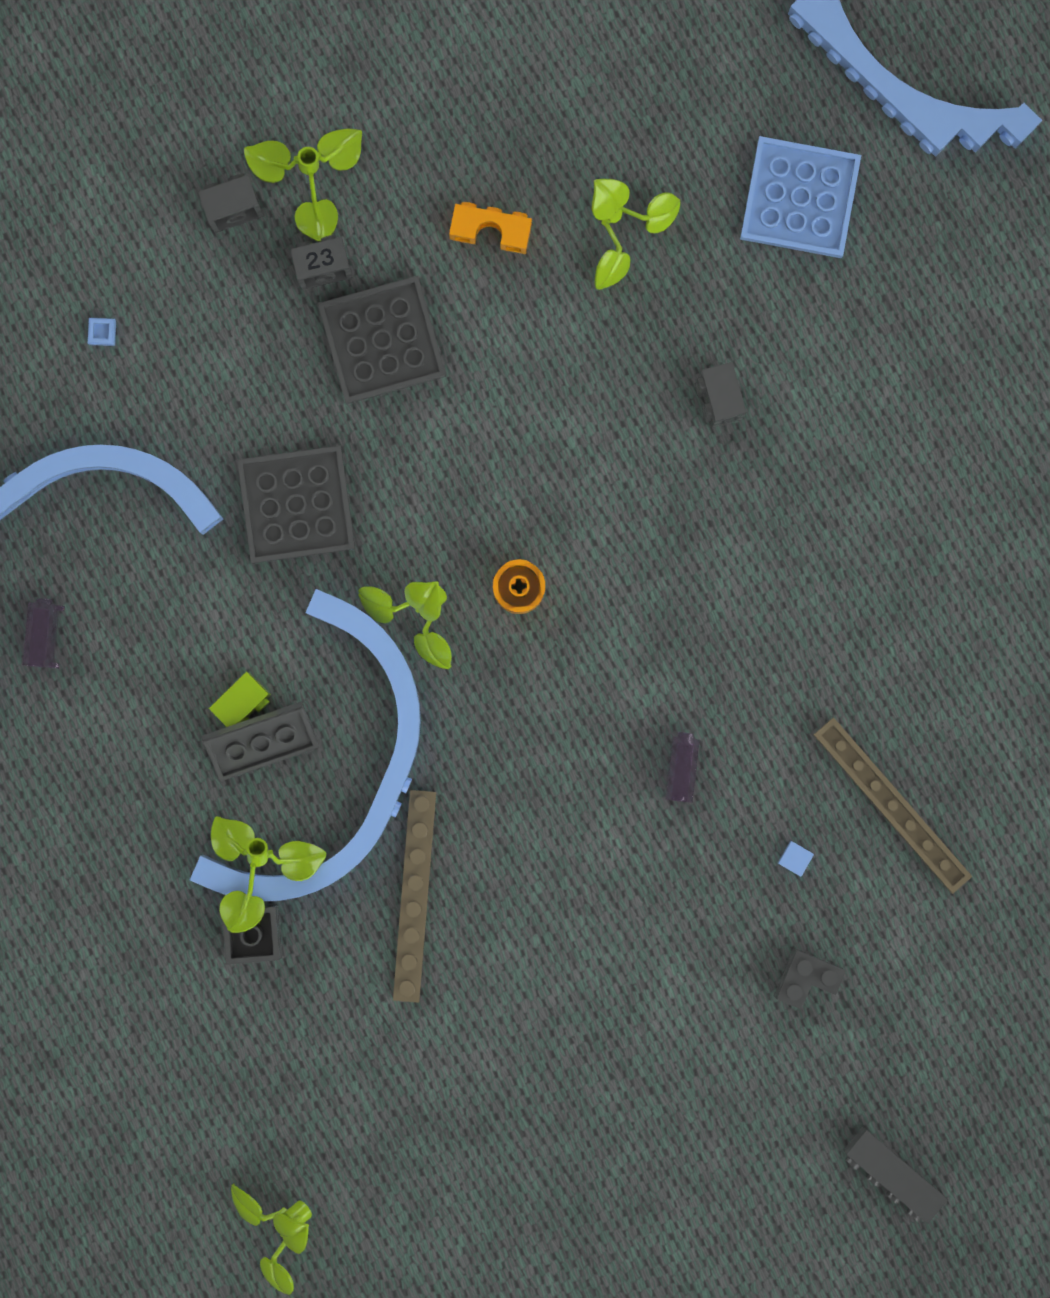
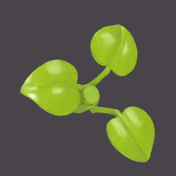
(337, 147)
(607, 205)
(427, 601)
(233, 838)
(289, 1225)

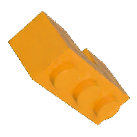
(469, 220)

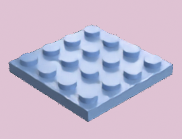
(800, 197)

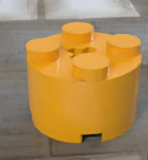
(529, 576)

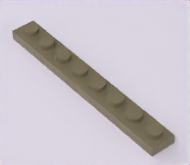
(892, 805)
(414, 896)

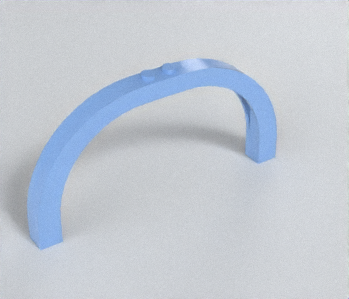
(110, 457)
(347, 617)

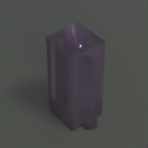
(41, 634)
(682, 768)

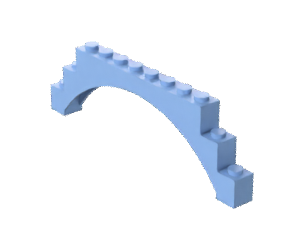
(920, 115)

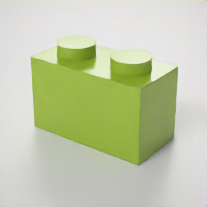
(240, 701)

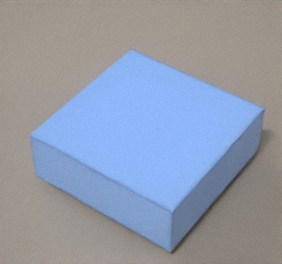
(101, 331)
(795, 858)

